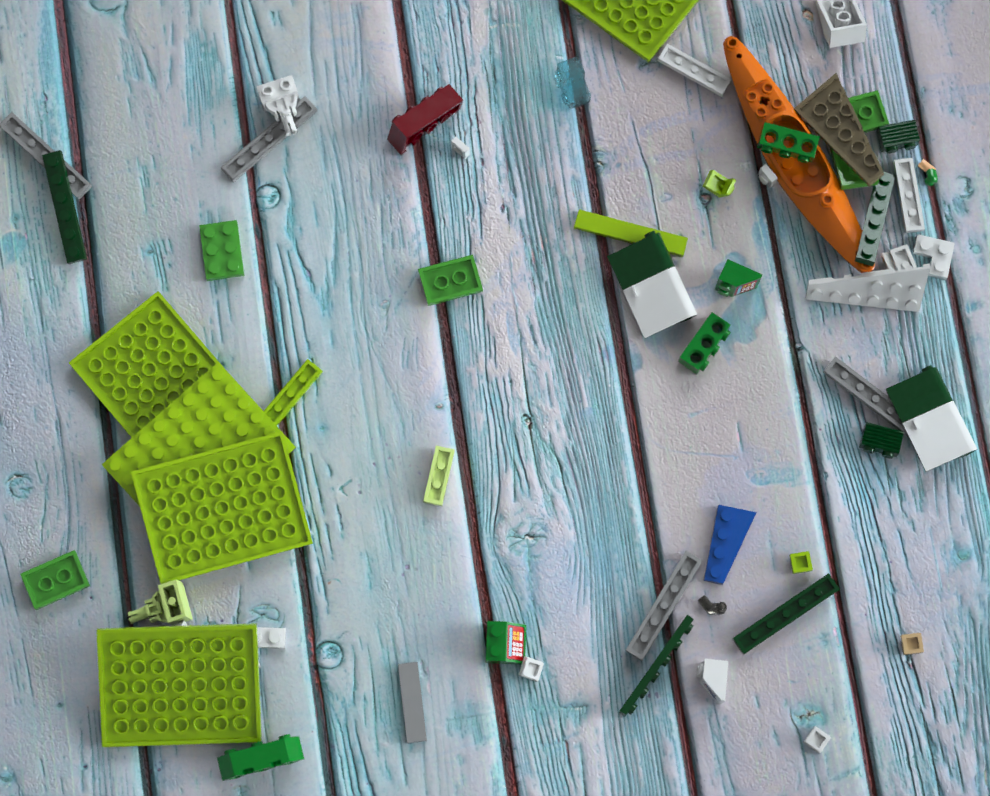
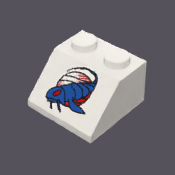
(714, 678)

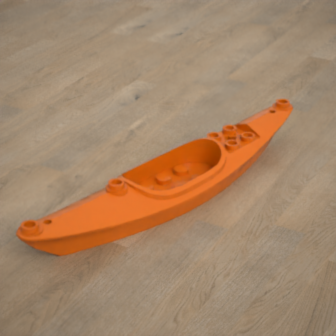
(808, 185)

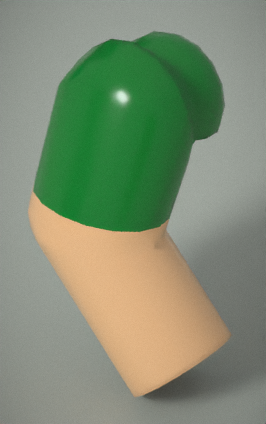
(930, 171)

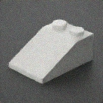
(841, 22)

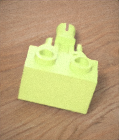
(166, 605)

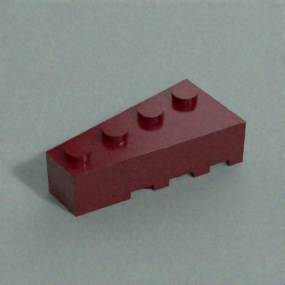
(423, 118)

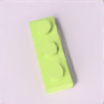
(439, 476)

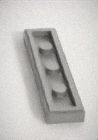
(412, 702)

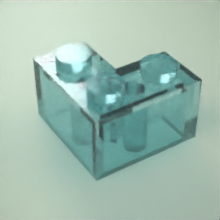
(572, 83)

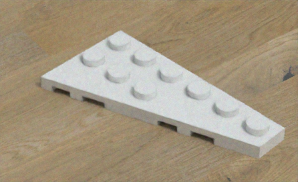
(874, 289)

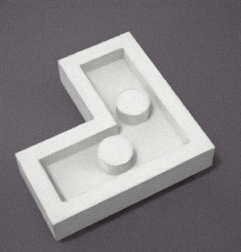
(939, 252)

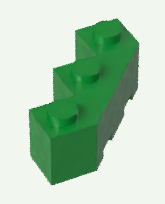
(260, 757)

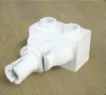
(280, 98)

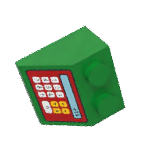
(736, 279)
(505, 642)

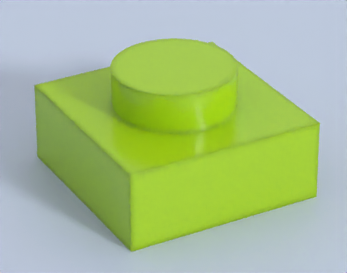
(800, 562)

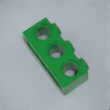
(796, 137)
(705, 334)

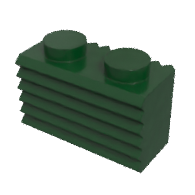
(898, 136)
(881, 440)

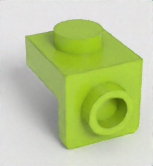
(719, 184)

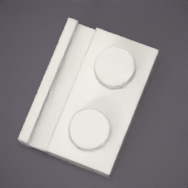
(898, 258)

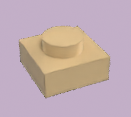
(911, 643)

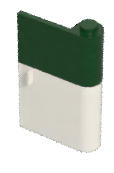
(652, 284)
(931, 419)

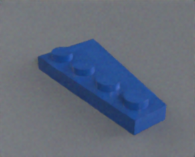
(727, 537)

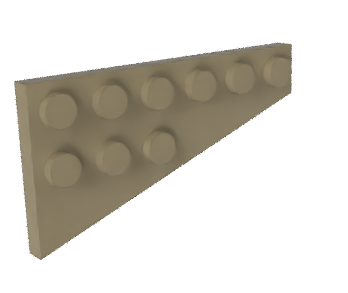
(835, 121)

